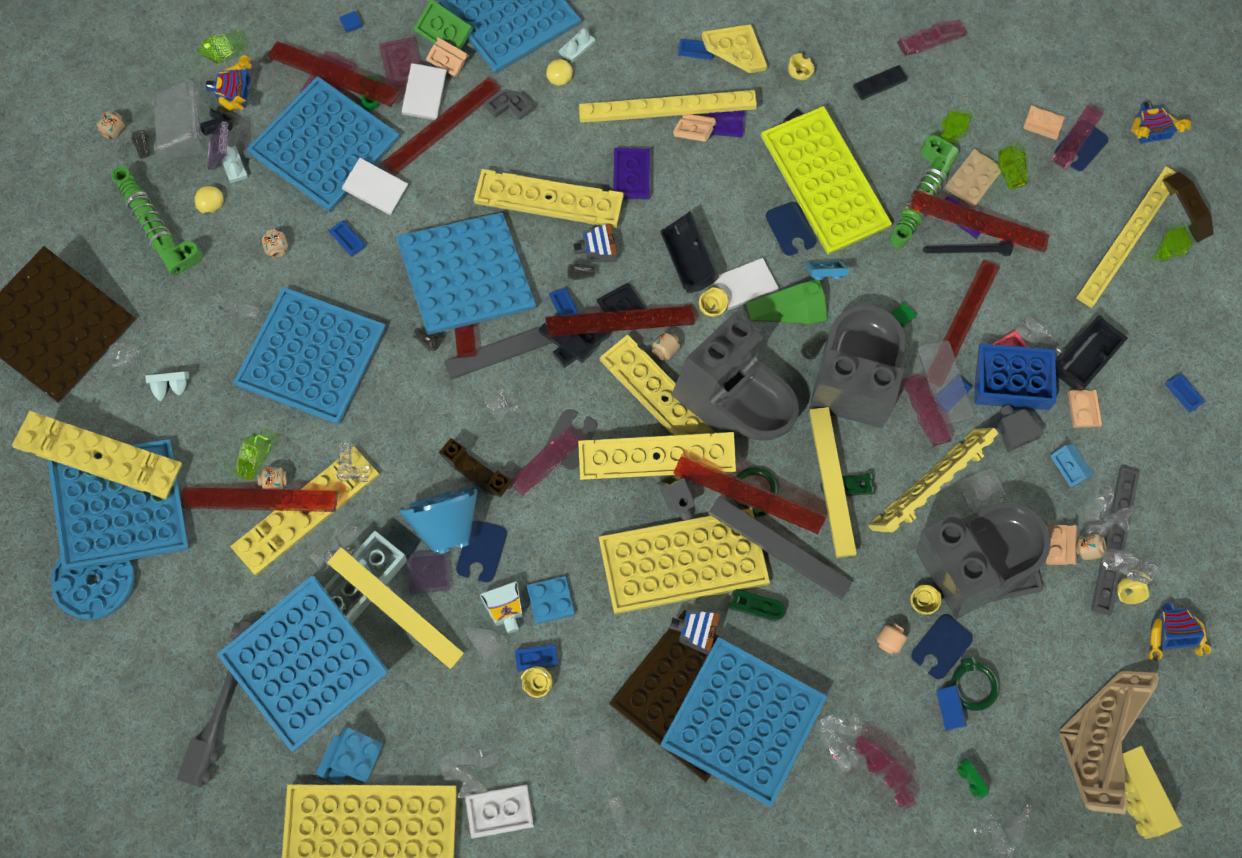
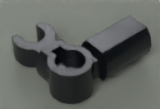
(210, 126)

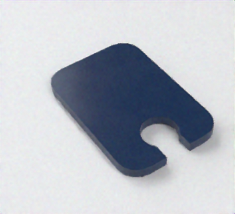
(1090, 149)
(787, 224)
(484, 548)
(946, 642)

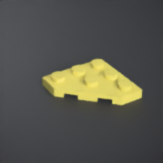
(736, 46)

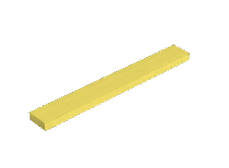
(832, 483)
(395, 608)

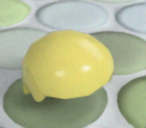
(798, 63)
(559, 72)
(208, 199)
(711, 297)
(926, 594)
(1139, 594)
(541, 678)

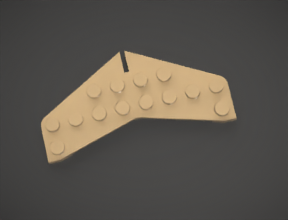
(1096, 738)

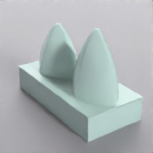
(577, 45)
(234, 165)
(158, 383)

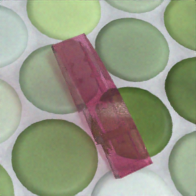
(933, 37)
(927, 410)
(545, 462)

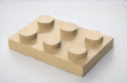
(974, 178)

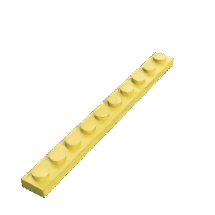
(667, 106)
(1125, 241)

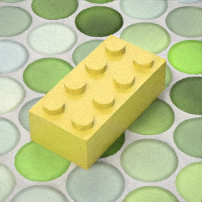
(1147, 797)

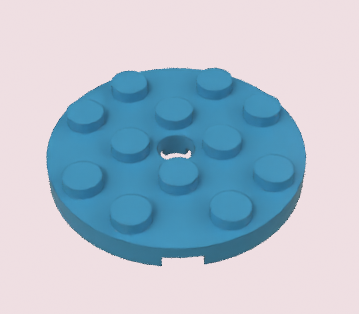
(95, 600)

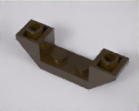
(1192, 204)
(457, 457)

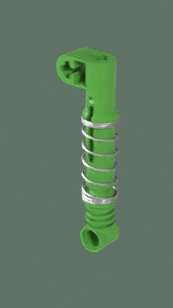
(932, 179)
(151, 223)

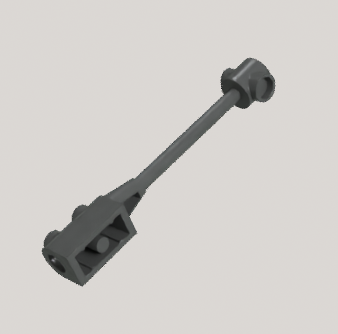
(202, 751)

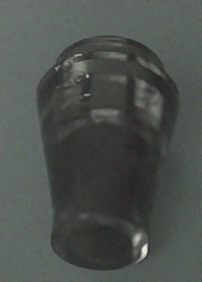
(141, 143)
(579, 271)
(430, 342)
(812, 348)

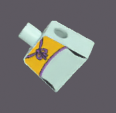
(504, 606)

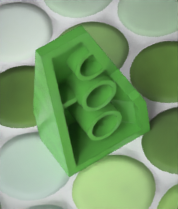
(796, 304)

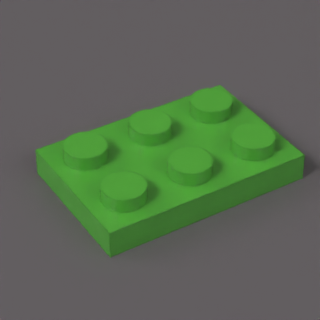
(442, 24)

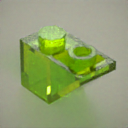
(216, 48)
(955, 126)
(1013, 166)
(1174, 243)
(251, 456)

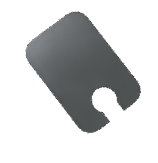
(586, 433)

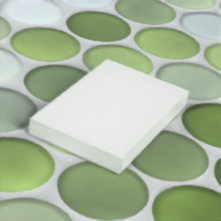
(424, 91)
(374, 186)
(746, 283)
(499, 811)

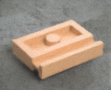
(447, 57)
(1043, 122)
(694, 127)
(1084, 408)
(1063, 545)

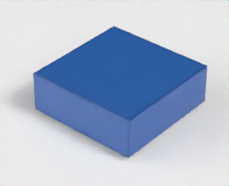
(350, 22)

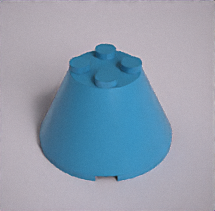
(443, 519)

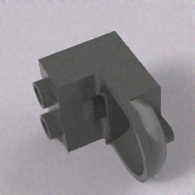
(861, 366)
(757, 407)
(983, 554)

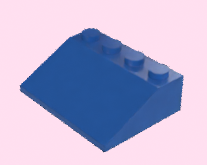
(1015, 377)

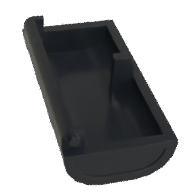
(689, 254)
(1089, 353)

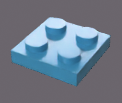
(823, 269)
(550, 600)
(355, 754)

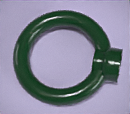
(763, 473)
(971, 664)

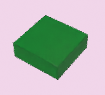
(903, 314)

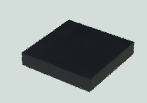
(620, 300)

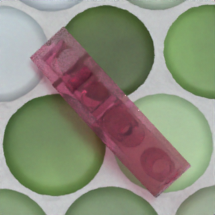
(1077, 137)
(880, 762)

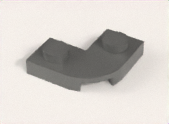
(514, 101)

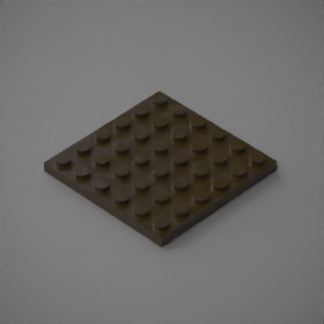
(56, 324)
(660, 687)

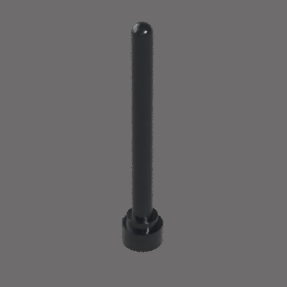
(1003, 248)

